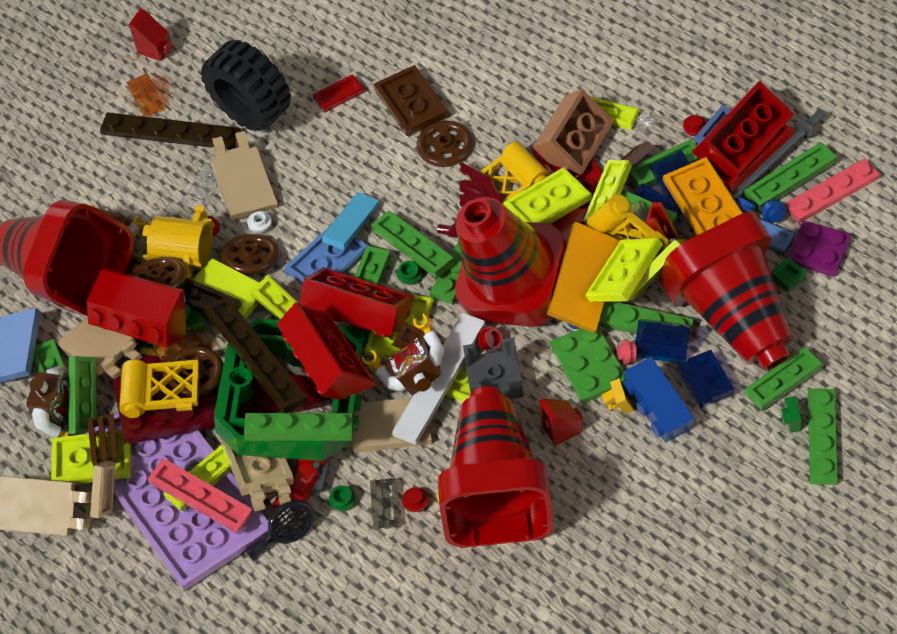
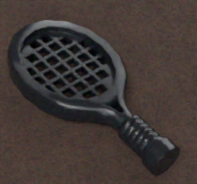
(273, 537)

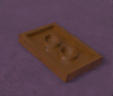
(410, 100)

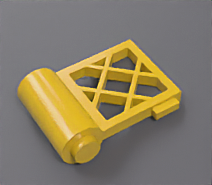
(520, 165)
(616, 217)
(138, 387)

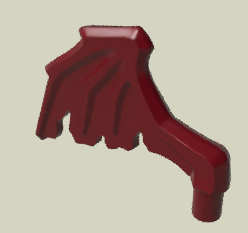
(480, 187)

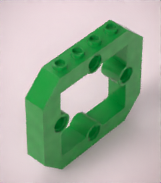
(237, 388)

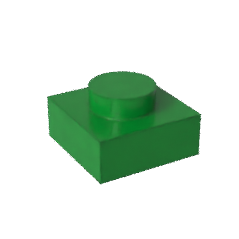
(788, 274)
(791, 414)

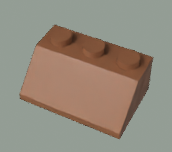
(573, 132)

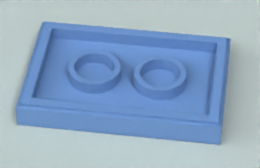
(322, 255)
(18, 343)

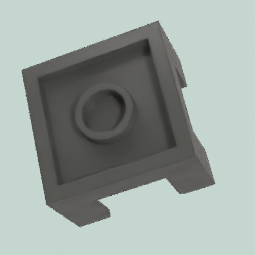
(495, 369)

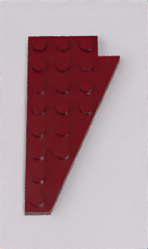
(170, 422)

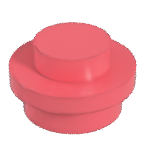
(626, 351)

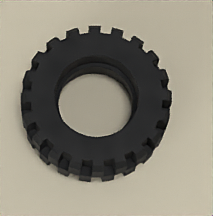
(246, 85)

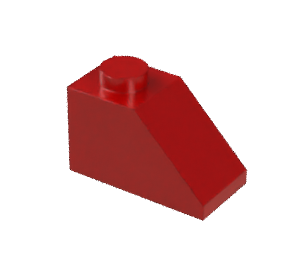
(150, 36)
(560, 420)

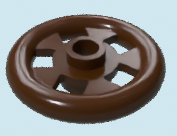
(443, 127)
(250, 254)
(156, 271)
(203, 355)

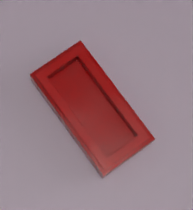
(338, 93)

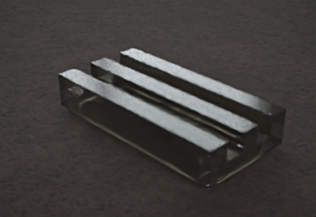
(386, 524)

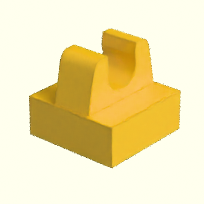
(617, 397)

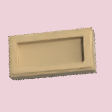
(102, 489)

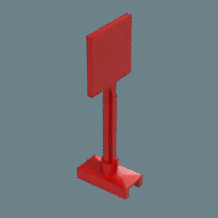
(656, 219)

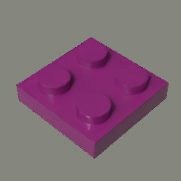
(819, 248)

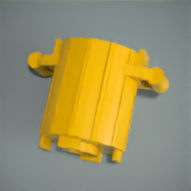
(181, 239)

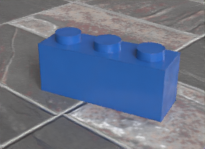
(657, 400)

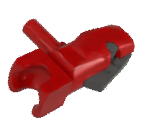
(307, 479)

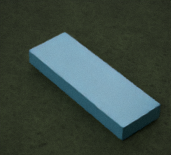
(350, 221)

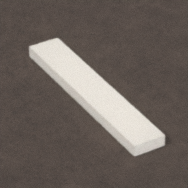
(425, 404)

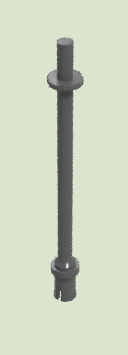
(804, 128)

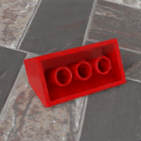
(744, 131)
(356, 301)
(137, 308)
(324, 352)

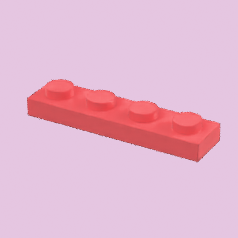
(831, 190)
(200, 495)

